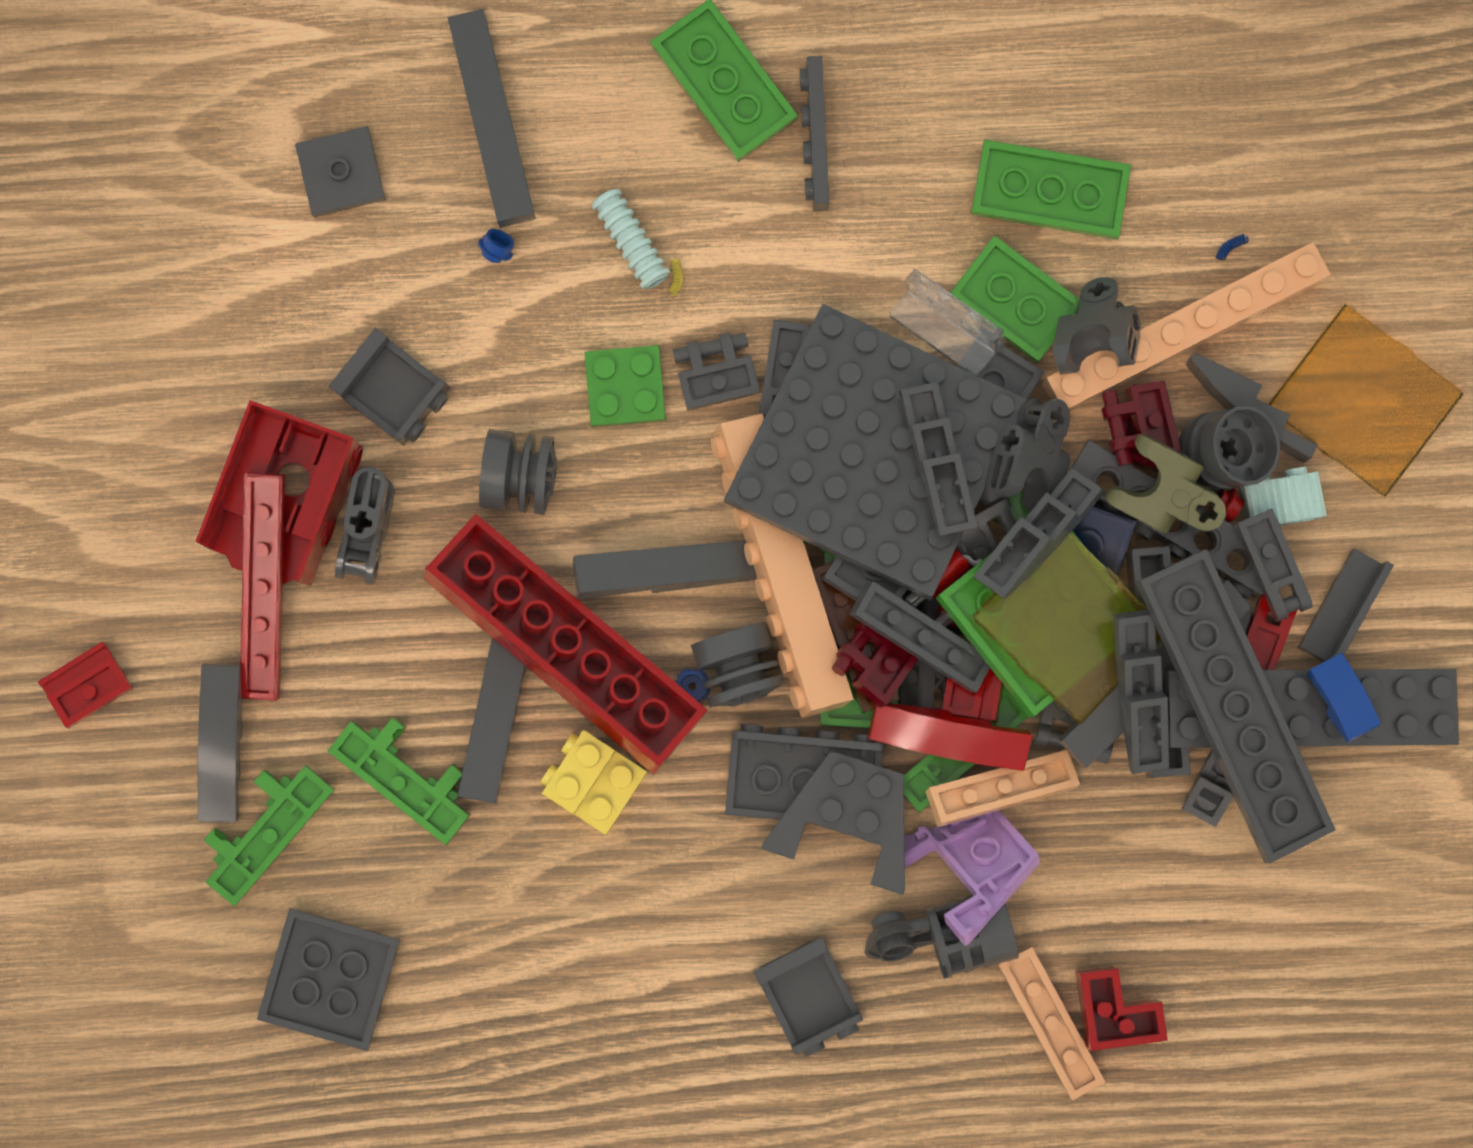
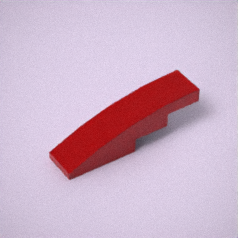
(950, 736)

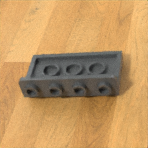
(774, 768)

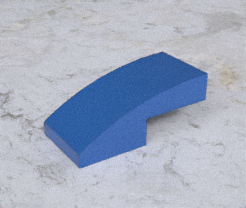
(1345, 696)

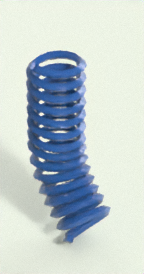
(1229, 245)

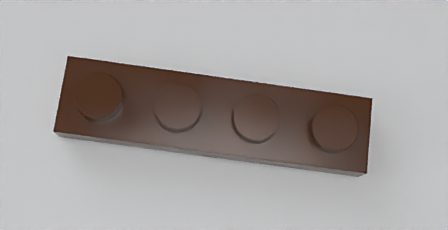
(842, 625)

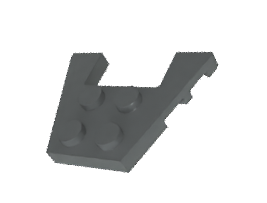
(853, 801)

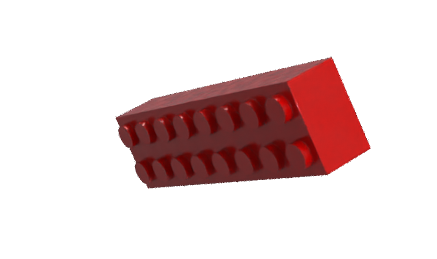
(564, 643)

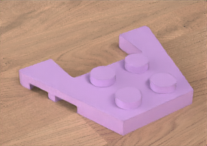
(986, 858)

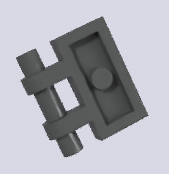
(718, 381)

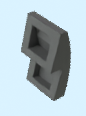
(1209, 793)

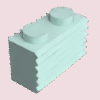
(1292, 498)

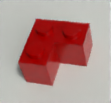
(1111, 1022)

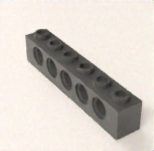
(1097, 461)

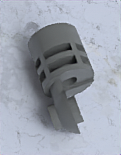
(896, 939)

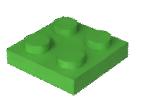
(625, 386)

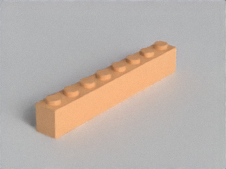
(1193, 326)
(787, 587)

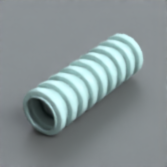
(630, 239)

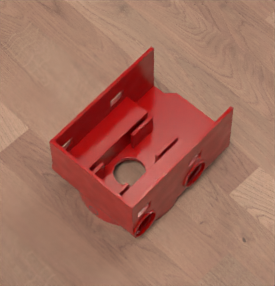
(266, 444)

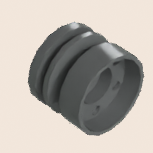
(1234, 446)
(517, 472)
(738, 665)

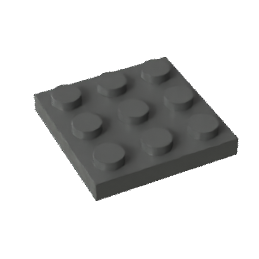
(328, 979)

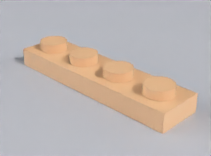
(1002, 788)
(1052, 1024)

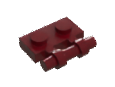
(1150, 415)
(879, 674)

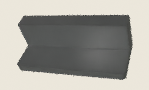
(1345, 606)

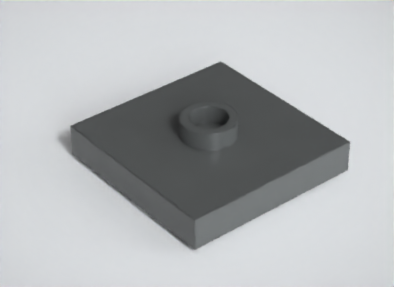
(340, 171)

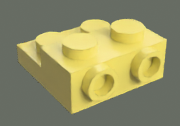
(592, 781)

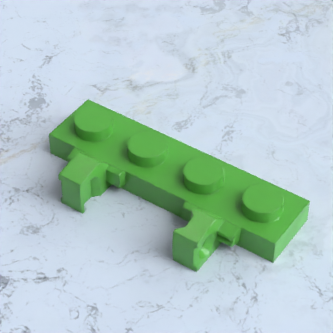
(376, 762)
(939, 770)
(247, 858)

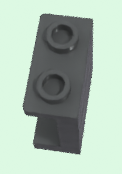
(390, 388)
(809, 997)

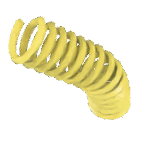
(674, 285)

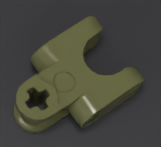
(1173, 493)

